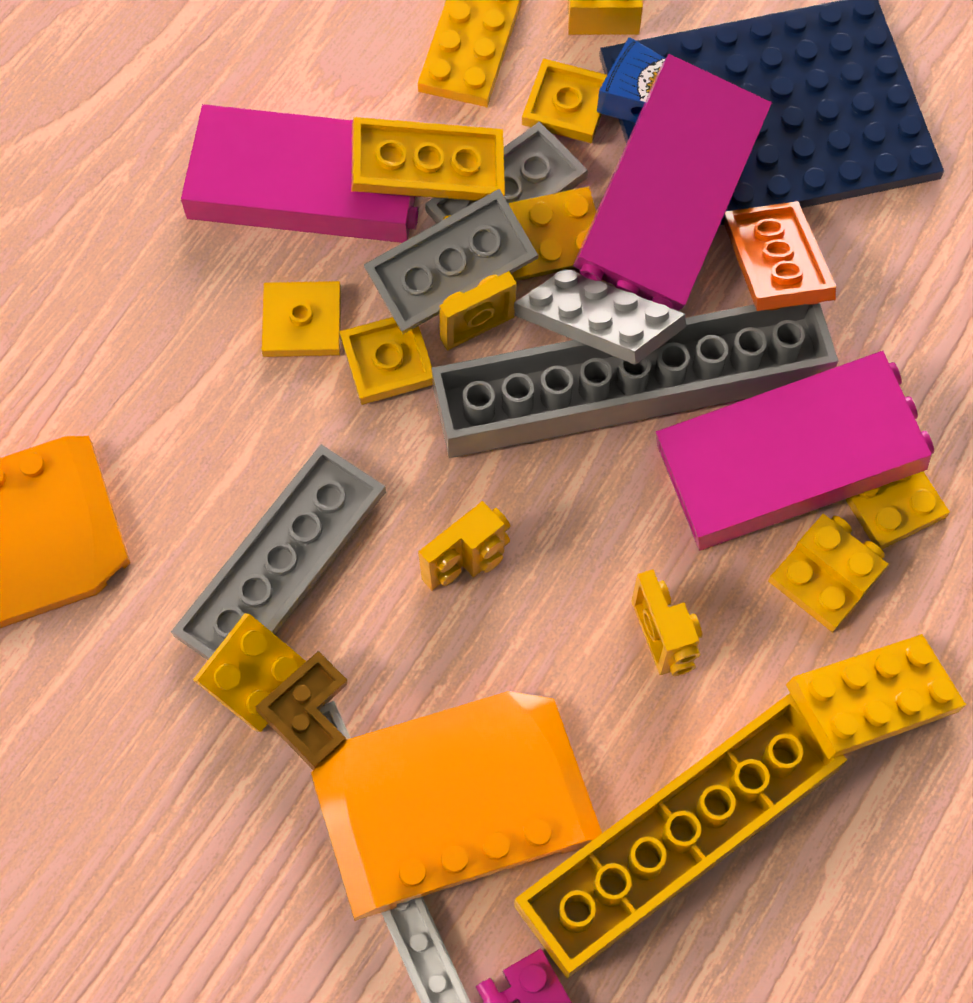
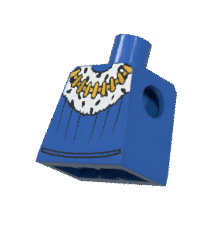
(629, 81)

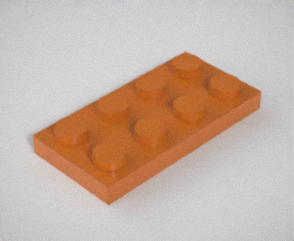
(779, 256)

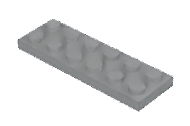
(283, 551)

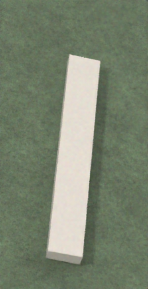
(416, 933)

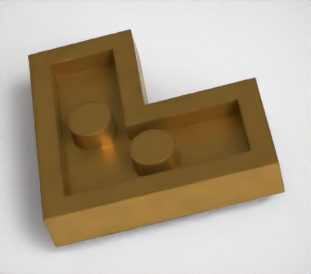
(295, 709)

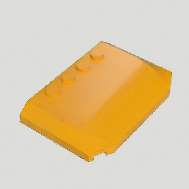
(55, 529)
(452, 799)

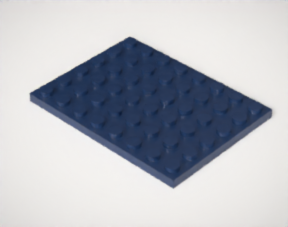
(838, 96)

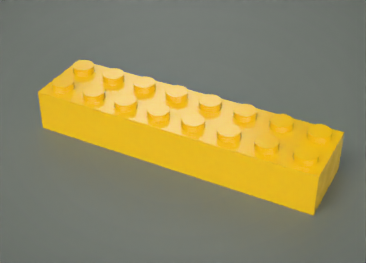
(675, 836)

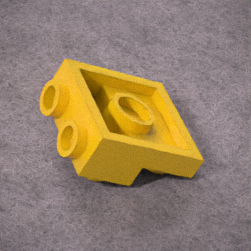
(471, 543)
(829, 571)
(668, 630)

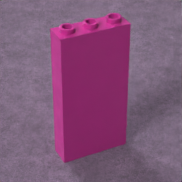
(286, 176)
(672, 184)
(794, 449)

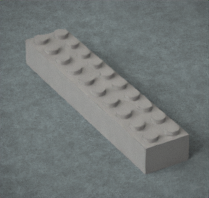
(581, 389)

